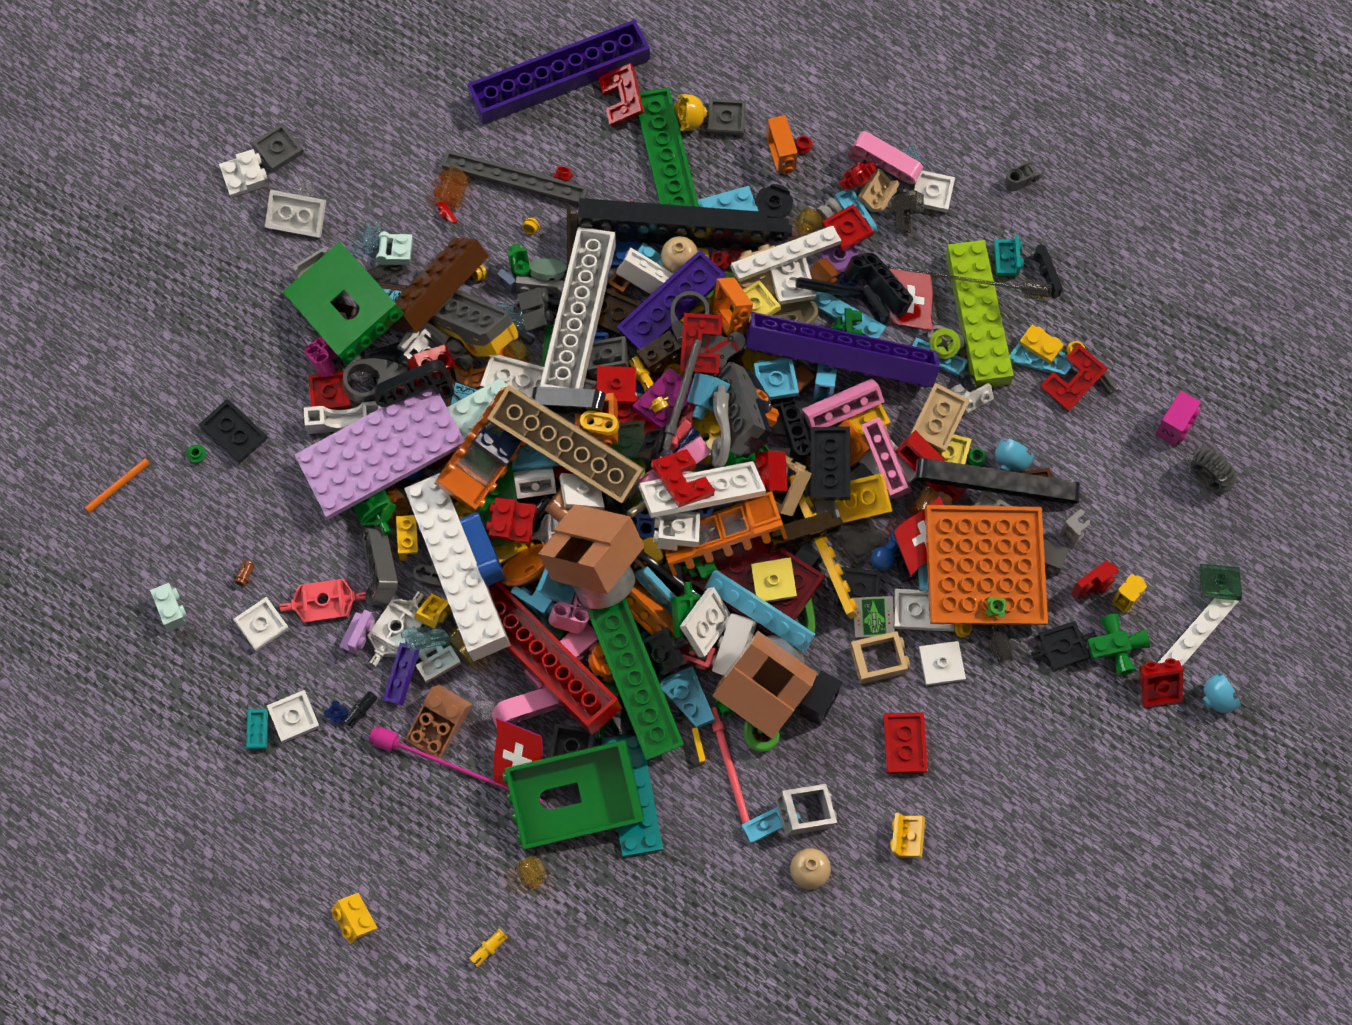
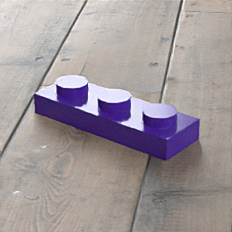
(401, 675)

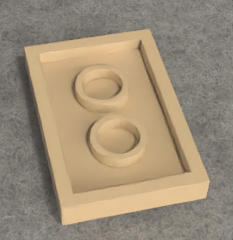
(940, 416)

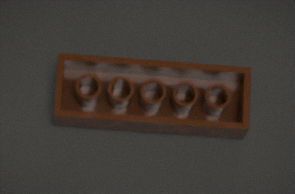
(438, 283)

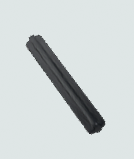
(828, 287)

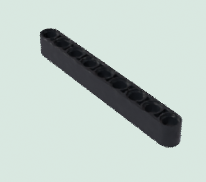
(997, 481)

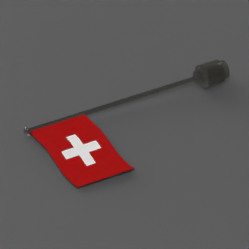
(920, 287)
(912, 545)

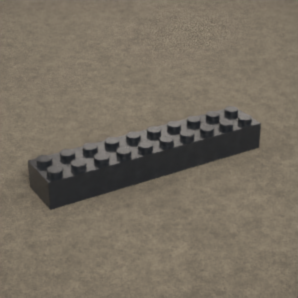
(661, 222)

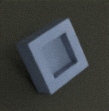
(507, 280)

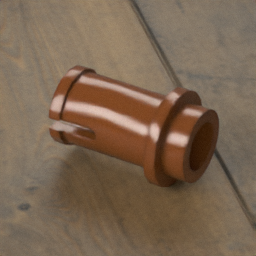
(243, 575)

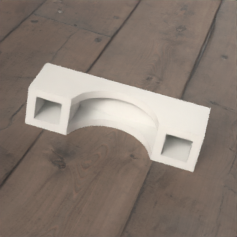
(323, 420)

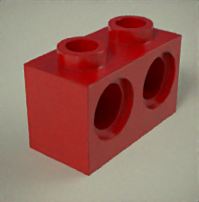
(438, 353)

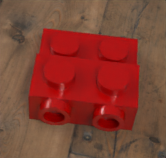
(511, 521)
(1097, 580)
(1161, 682)

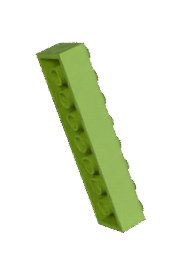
(979, 314)

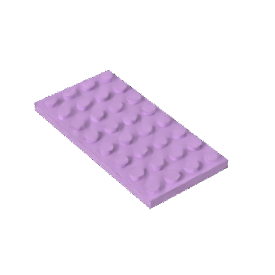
(379, 451)

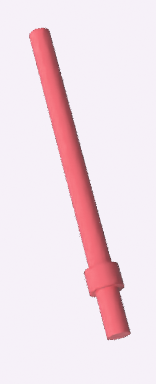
(718, 728)

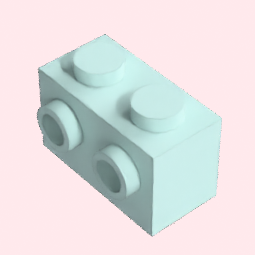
(168, 607)

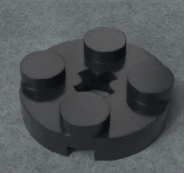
(777, 192)

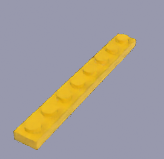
(827, 554)

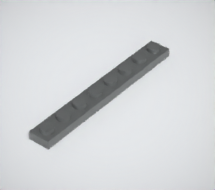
(515, 177)

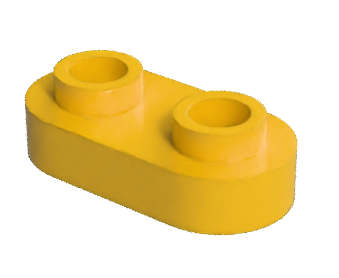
(600, 424)

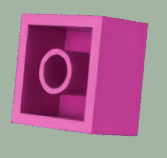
(1179, 418)

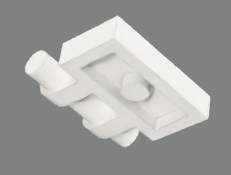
(437, 664)

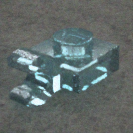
(370, 240)

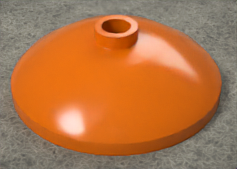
(524, 567)

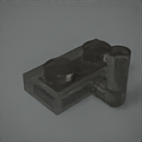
(388, 273)

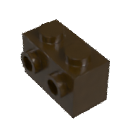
(660, 353)

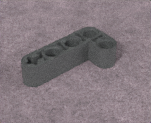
(380, 568)

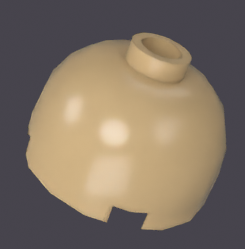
(677, 253)
(810, 868)

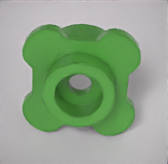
(1000, 603)

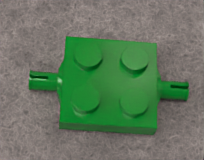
(681, 608)

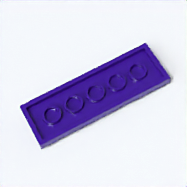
(654, 315)

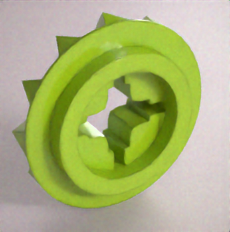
(949, 335)

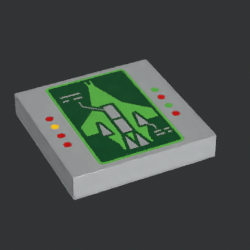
(874, 616)

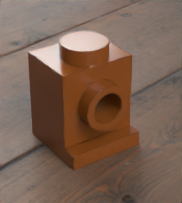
(612, 284)

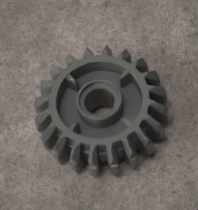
(1212, 470)

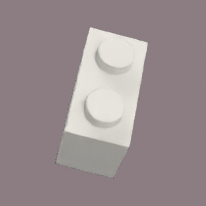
(535, 482)

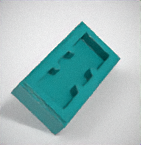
(257, 729)

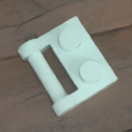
(400, 249)

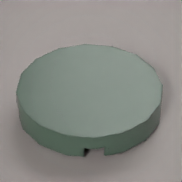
(546, 268)

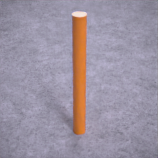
(117, 485)

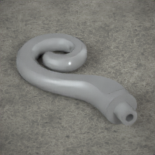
(721, 445)

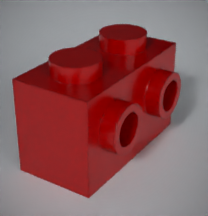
(772, 470)

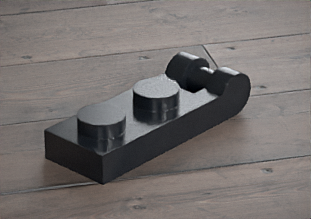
(1047, 269)

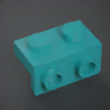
(1008, 256)

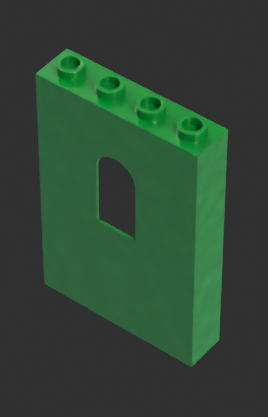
(325, 282)
(605, 788)

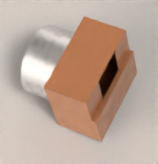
(593, 555)
(766, 682)

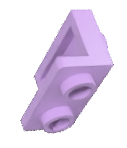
(357, 632)

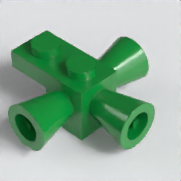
(1117, 644)

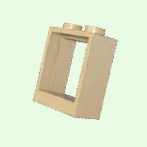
(796, 489)
(859, 662)

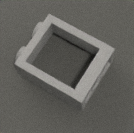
(788, 814)

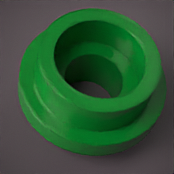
(976, 452)
(198, 458)

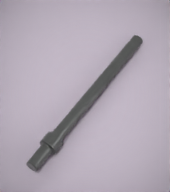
(671, 429)

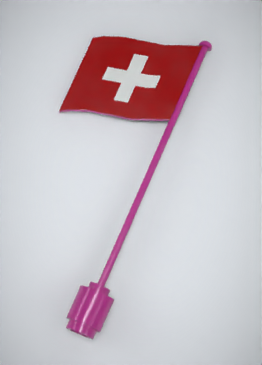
(512, 747)

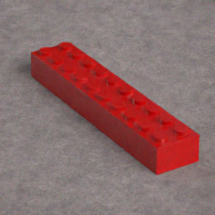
(553, 664)

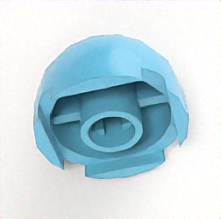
(1013, 456)
(1220, 694)

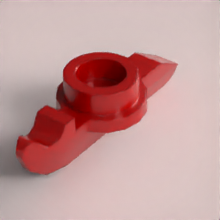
(446, 213)

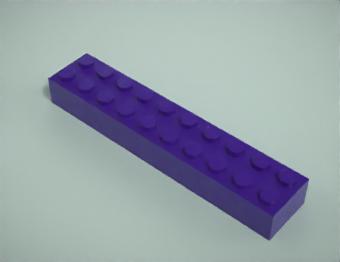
(557, 71)
(842, 350)

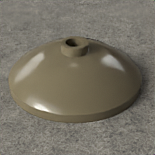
(800, 311)

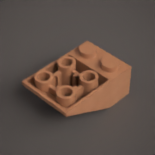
(438, 721)

